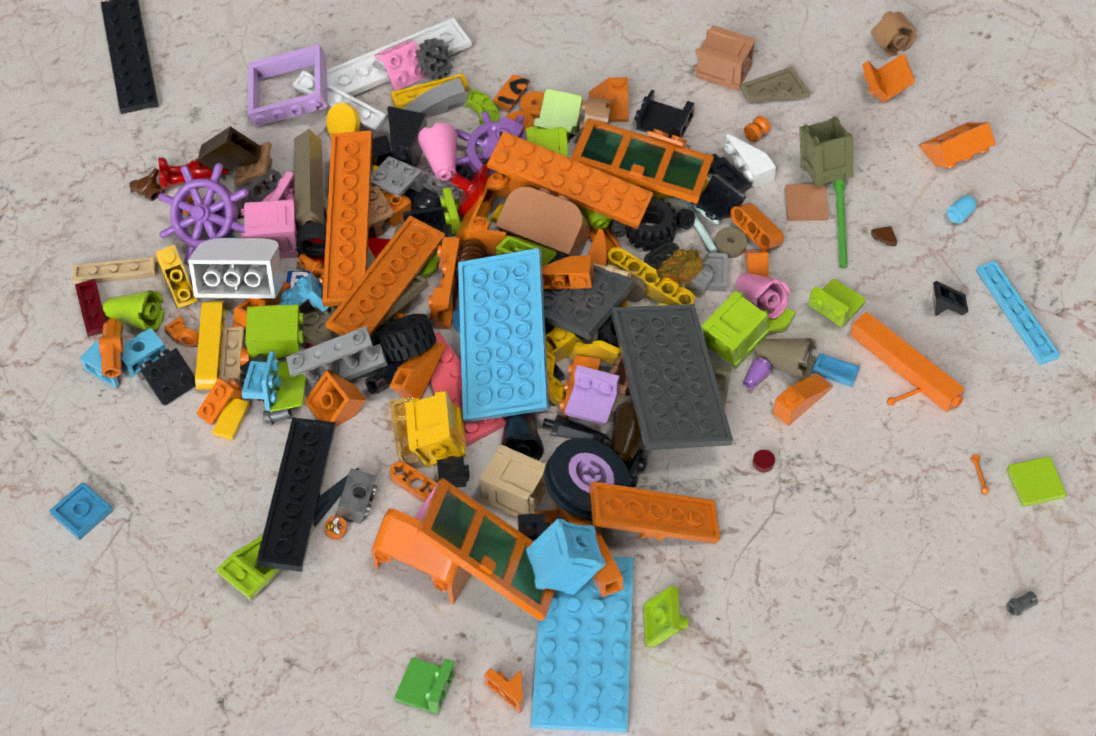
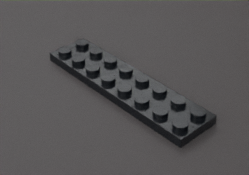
(129, 55)
(296, 495)

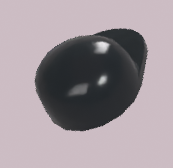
(423, 199)

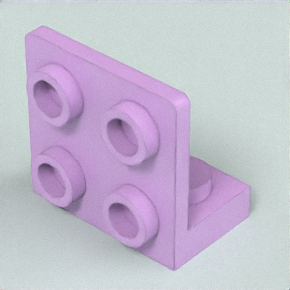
(593, 395)

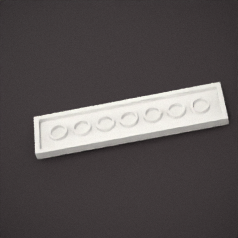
(365, 71)

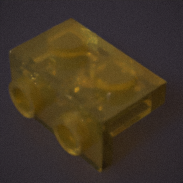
(682, 265)

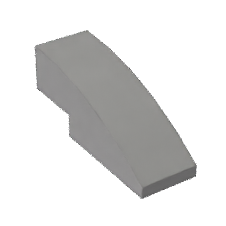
(439, 98)

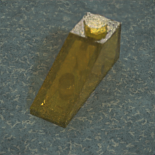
(399, 422)

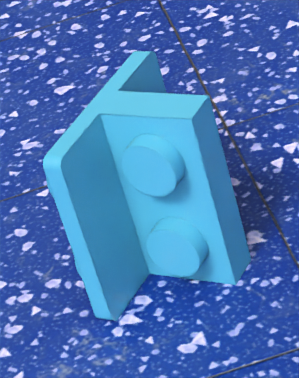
(263, 380)

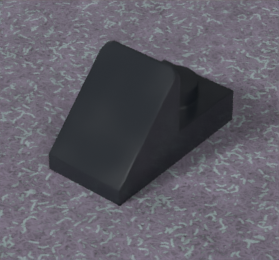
(948, 298)

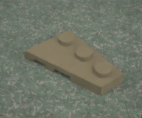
(775, 86)

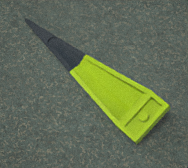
(241, 566)

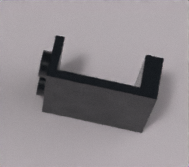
(663, 117)

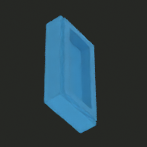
(836, 369)

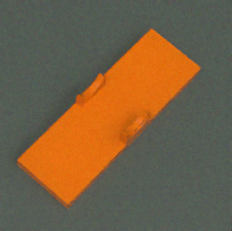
(654, 513)

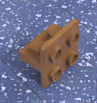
(250, 172)
(379, 210)

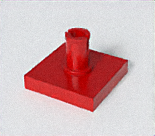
(471, 188)

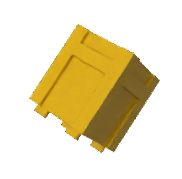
(435, 428)

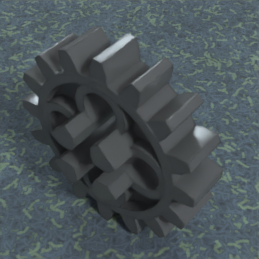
(428, 49)

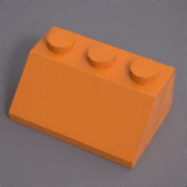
(959, 144)

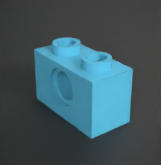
(141, 349)

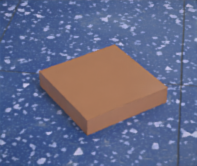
(806, 202)

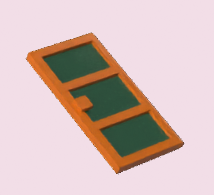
(643, 160)
(483, 547)

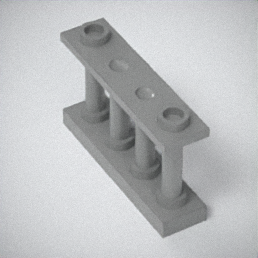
(339, 348)

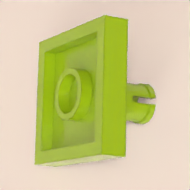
(663, 617)

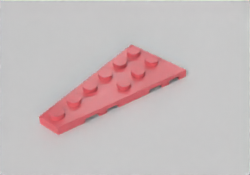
(448, 378)

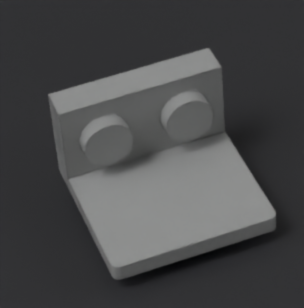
(397, 177)

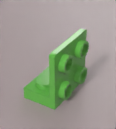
(426, 684)

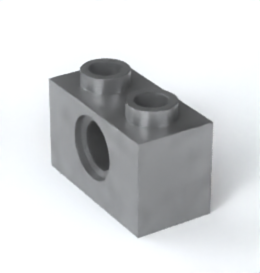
(352, 507)

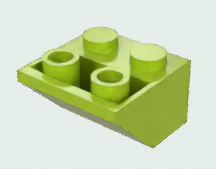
(516, 244)

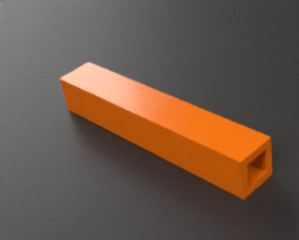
(907, 362)
(609, 578)

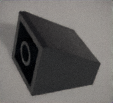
(404, 134)

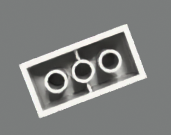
(236, 268)

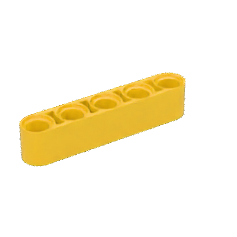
(647, 273)
(209, 344)

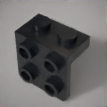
(719, 198)
(168, 376)

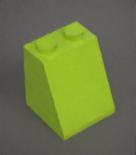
(274, 330)

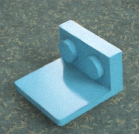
(305, 289)

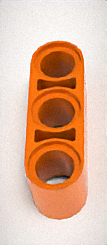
(757, 226)

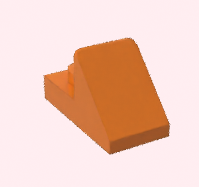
(509, 691)

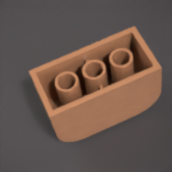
(544, 220)

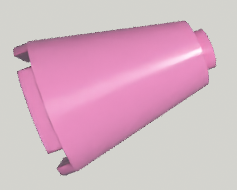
(440, 149)
(764, 293)

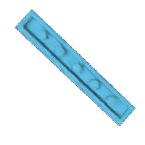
(1018, 313)

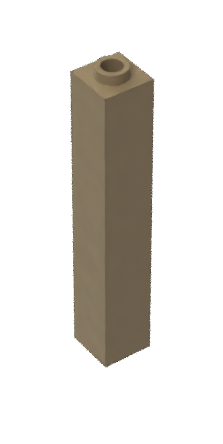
(308, 178)

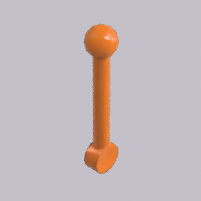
(891, 401)
(975, 459)

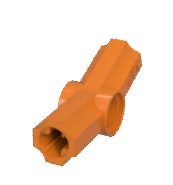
(111, 348)

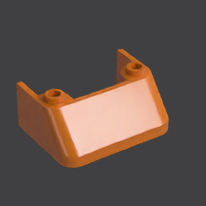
(475, 222)
(398, 541)

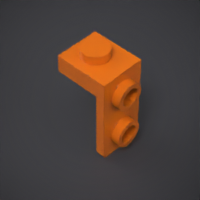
(218, 398)

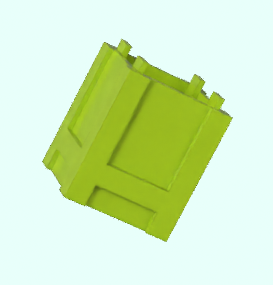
(551, 139)
(735, 329)

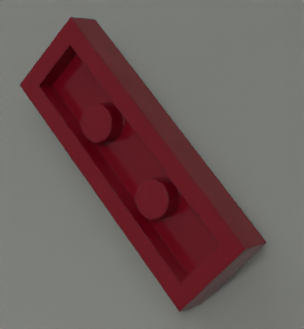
(91, 307)

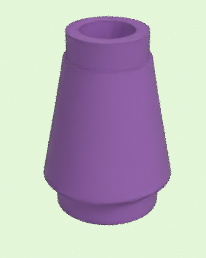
(757, 372)

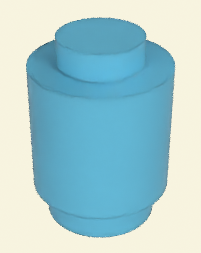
(961, 209)

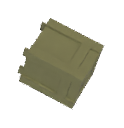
(826, 151)

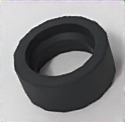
(311, 231)

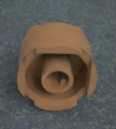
(894, 33)
(597, 110)

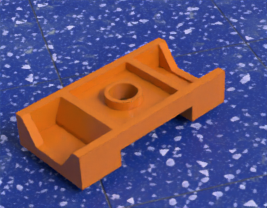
(444, 297)

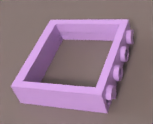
(283, 64)

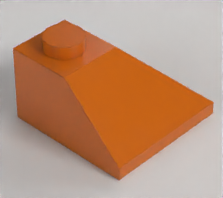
(617, 91)
(334, 399)

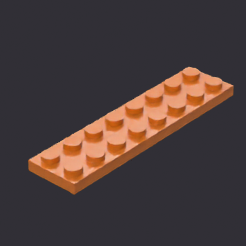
(571, 179)
(386, 278)

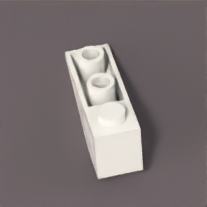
(752, 162)

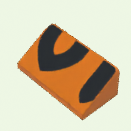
(511, 92)

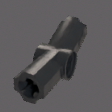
(381, 380)

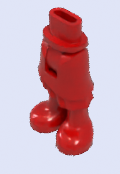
(173, 176)

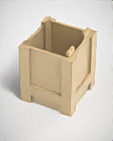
(513, 482)

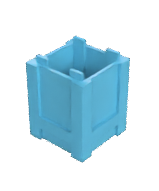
(565, 557)

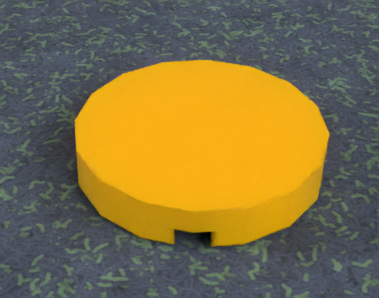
(342, 118)

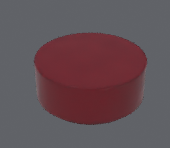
(763, 460)

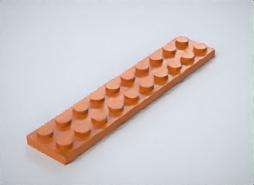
(347, 214)

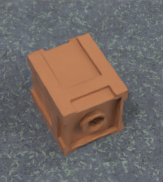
(725, 57)

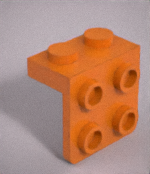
(888, 79)

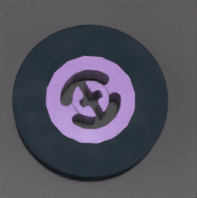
(592, 463)

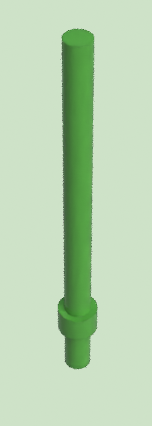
(839, 187)

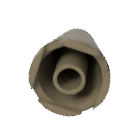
(789, 355)

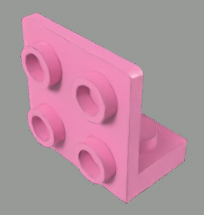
(401, 64)

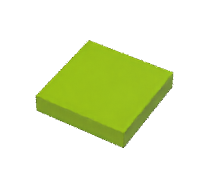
(1036, 481)

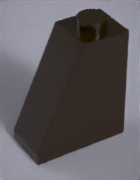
(229, 149)

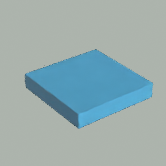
(81, 510)

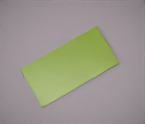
(291, 390)

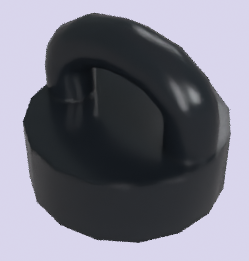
(685, 218)

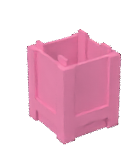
(272, 221)

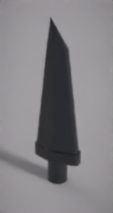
(570, 429)

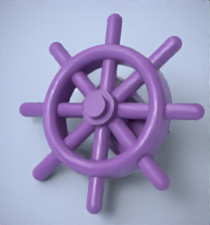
(492, 132)
(204, 212)

